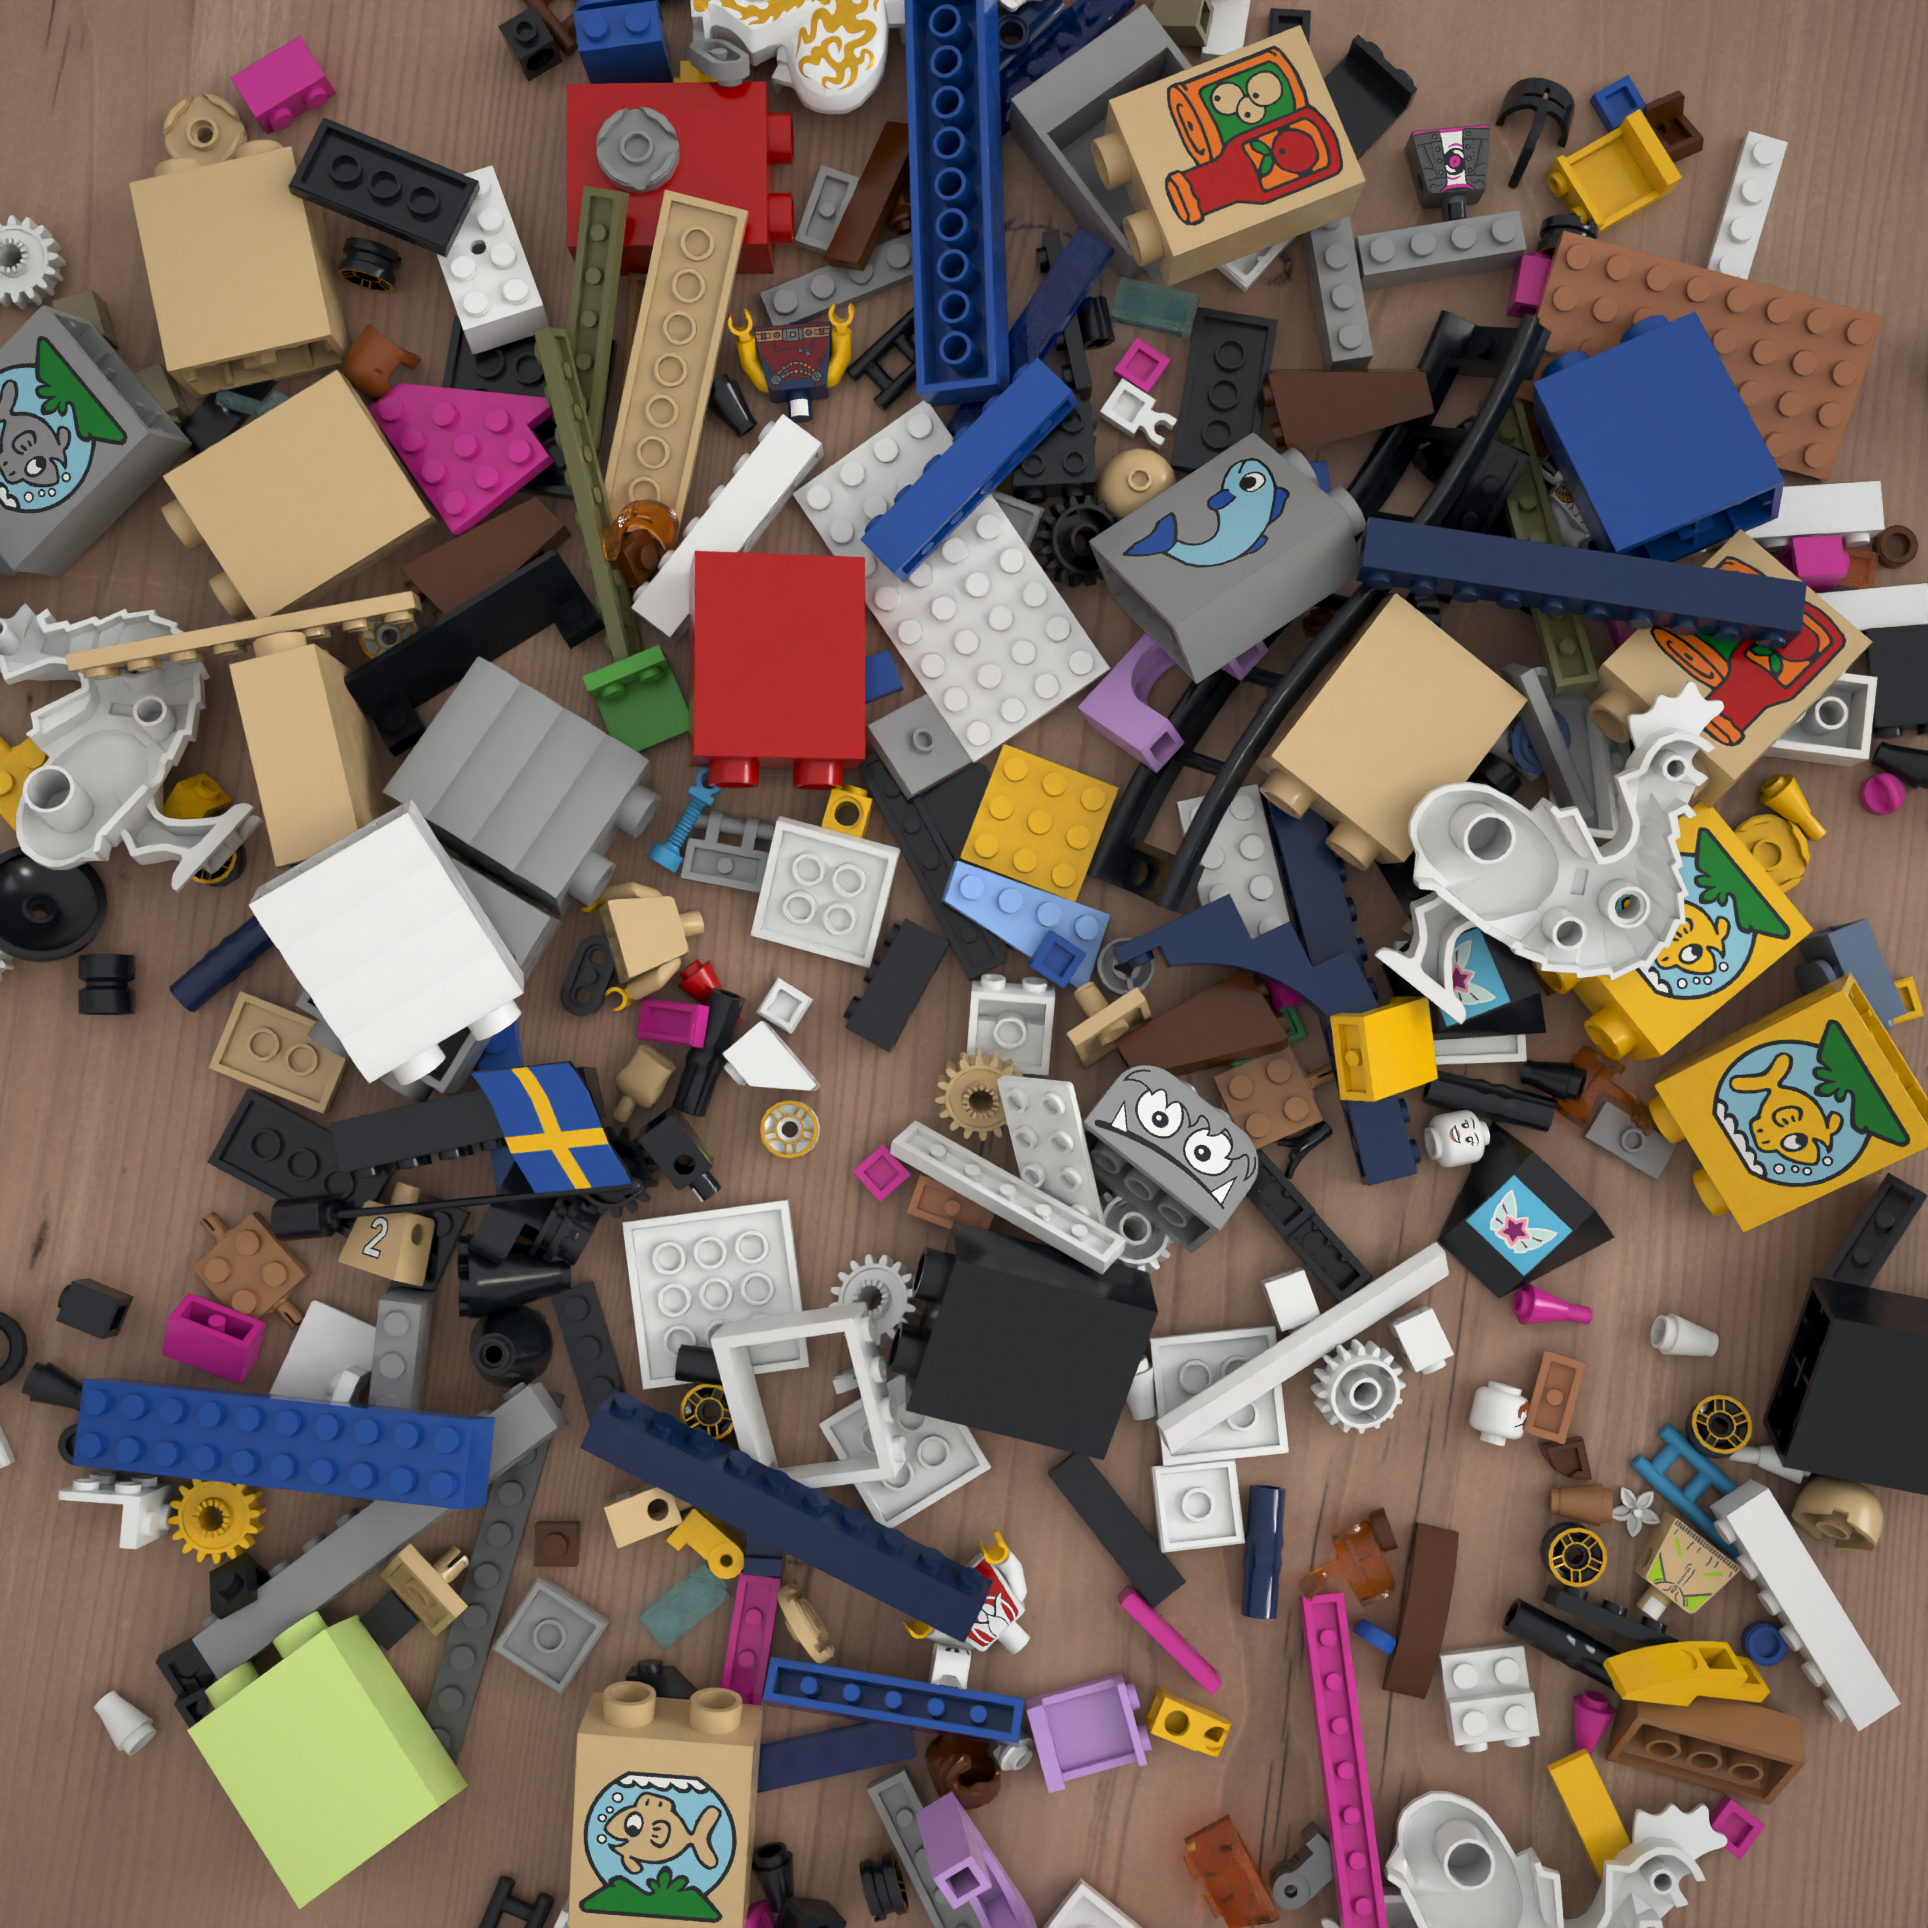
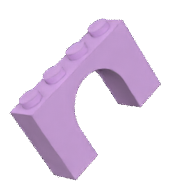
(1121, 708)
(968, 1868)

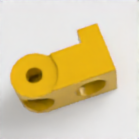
(712, 1541)
(1186, 1723)

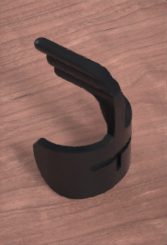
(1529, 95)

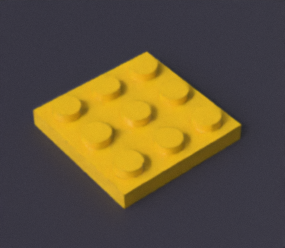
(1039, 823)

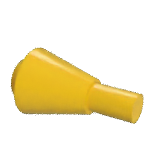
(1787, 800)

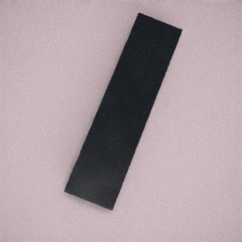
(1306, 1232)

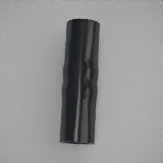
(706, 1063)
(1490, 1101)
(1559, 1640)

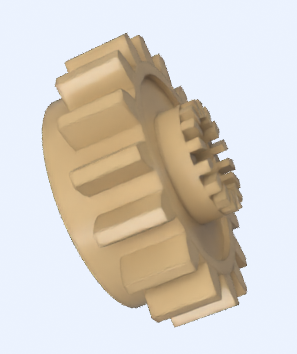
(956, 1092)

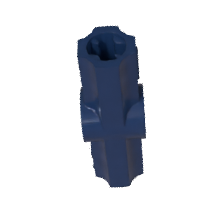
(1028, 25)

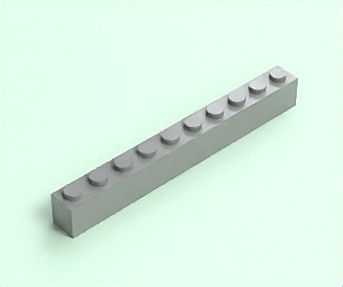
(363, 1543)

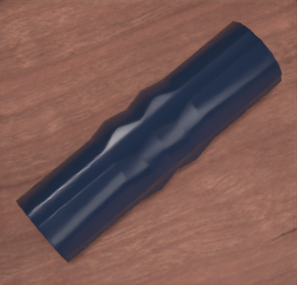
(221, 965)
(1263, 1551)

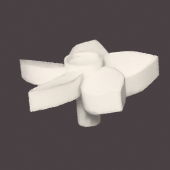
(1635, 1510)

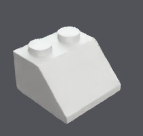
(767, 1062)

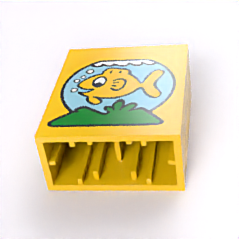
(1731, 935)
(1793, 1105)

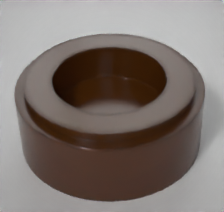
(1895, 546)
(1382, 1530)

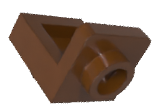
(1672, 126)

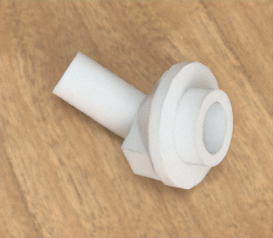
(1014, 1757)

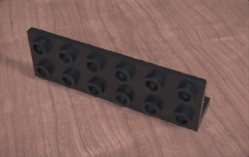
(482, 627)

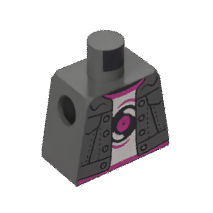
(1449, 167)

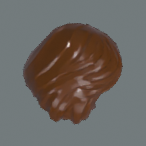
(964, 1769)

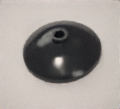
(70, 898)

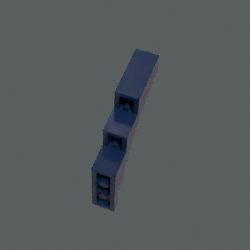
(1220, 939)

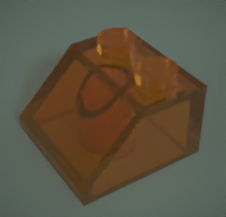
(1230, 1875)

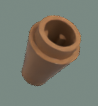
(1583, 1503)

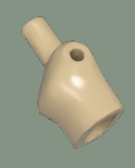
(642, 1081)

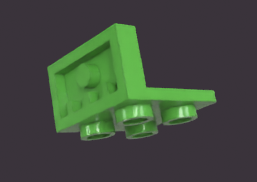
(640, 699)

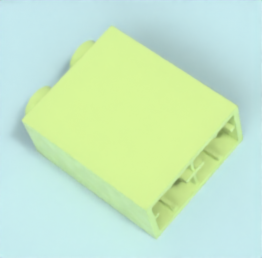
(324, 1753)

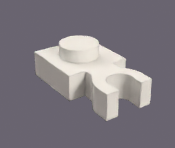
(1132, 411)

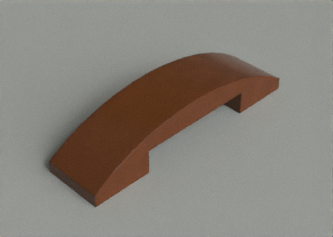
(1423, 1611)

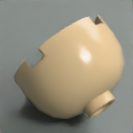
(1133, 480)
(1841, 1511)

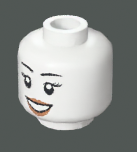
(1456, 1138)

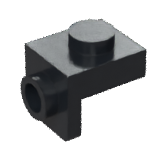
(235, 1585)

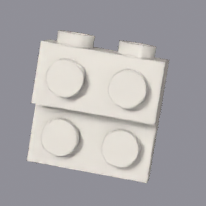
(1013, 1021)
(1488, 1696)

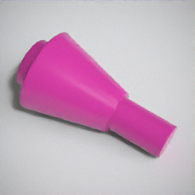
(1538, 1306)
(1591, 1719)

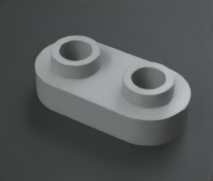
(720, 61)

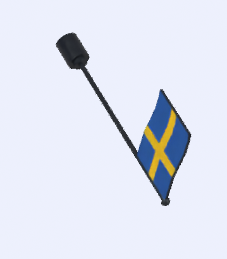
(548, 1129)

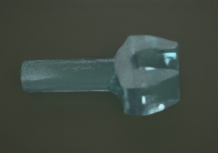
(249, 405)

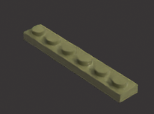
(595, 295)

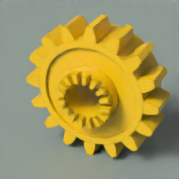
(202, 1532)

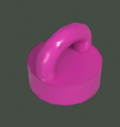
(1882, 794)

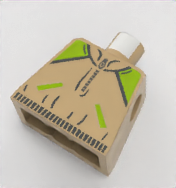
(1680, 1568)

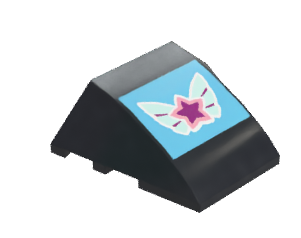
(1491, 985)
(1518, 1218)

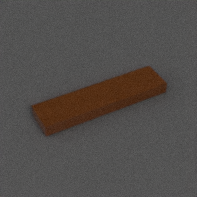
(872, 200)

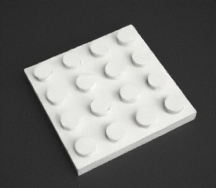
(711, 1270)

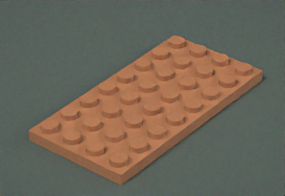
(1784, 351)

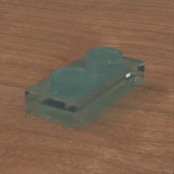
(1155, 307)
(685, 1605)

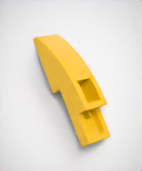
(1685, 1670)

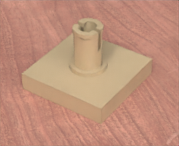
(1106, 1023)
(426, 1586)

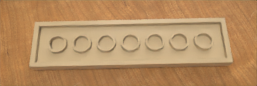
(674, 352)
(233, 638)

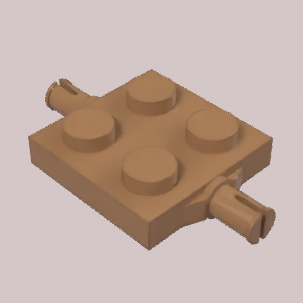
(1271, 1096)
(251, 1269)

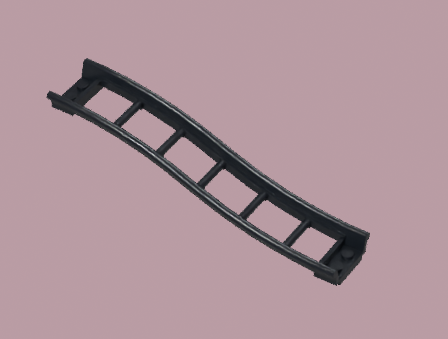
(1452, 350)

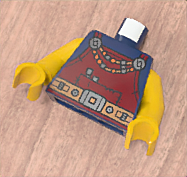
(796, 359)

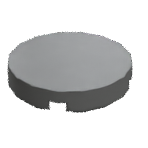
(638, 149)

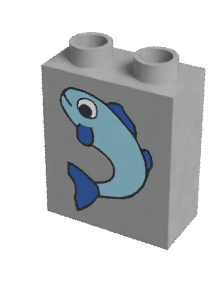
(1230, 554)

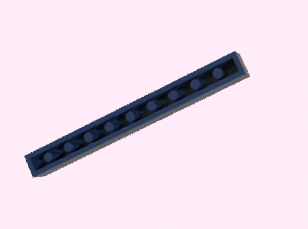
(1581, 583)
(1326, 929)
(787, 1514)

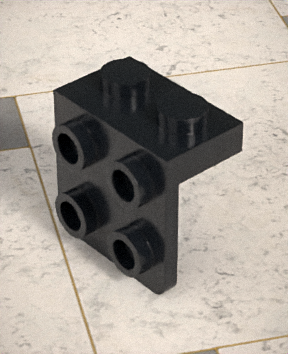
(1061, 462)

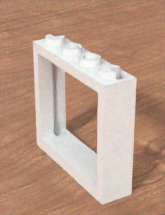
(871, 1372)

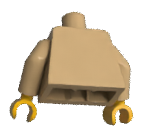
(643, 937)

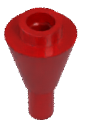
(699, 980)

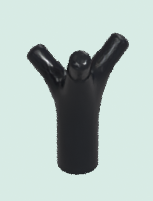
(1303, 1145)

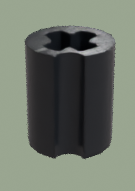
(1095, 323)
(697, 1365)

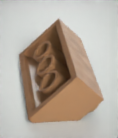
(1711, 1744)

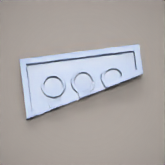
(1025, 914)

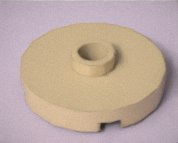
(198, 117)
(804, 1623)

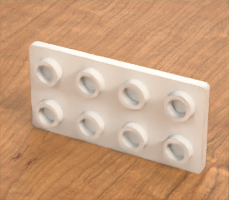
(1050, 1141)
(328, 1356)

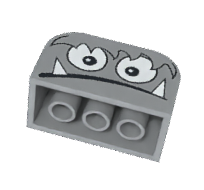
(1169, 1154)

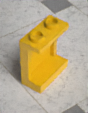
(1614, 174)
(1384, 1049)

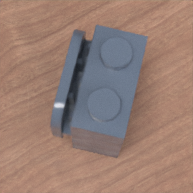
(1854, 950)

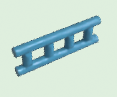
(1685, 1499)

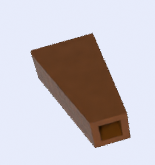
(1338, 404)
(484, 555)
(1209, 1030)

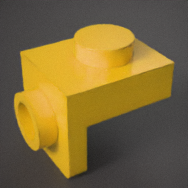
(195, 798)

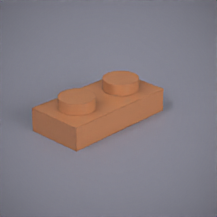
(943, 1205)
(1554, 1397)

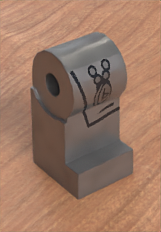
(1305, 1873)

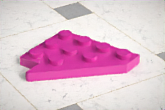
(465, 445)

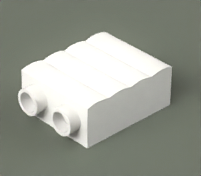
(391, 946)

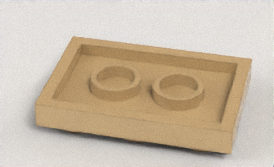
(274, 1053)

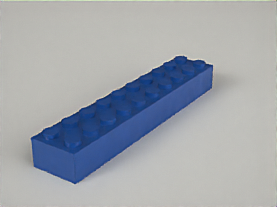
(956, 200)
(285, 1442)

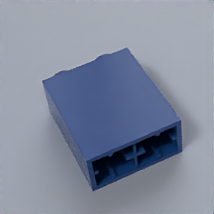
(1656, 443)

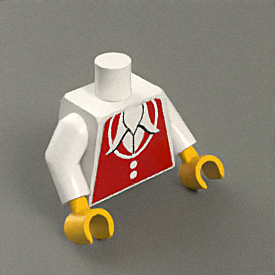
(1001, 1607)

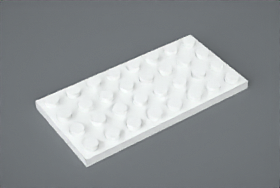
(976, 614)

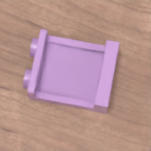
(1086, 1729)

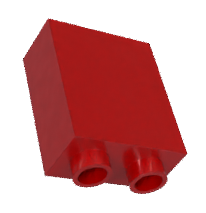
(725, 158)
(776, 667)

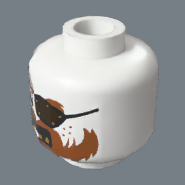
(1499, 1412)

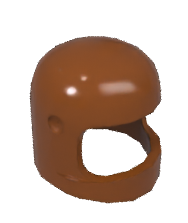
(372, 361)

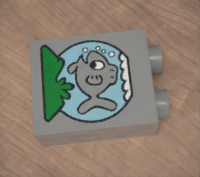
(73, 442)

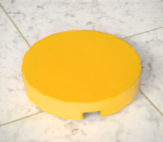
(1777, 848)

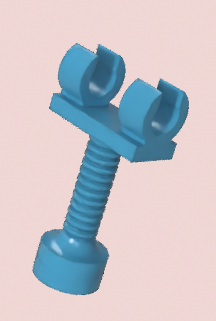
(668, 852)

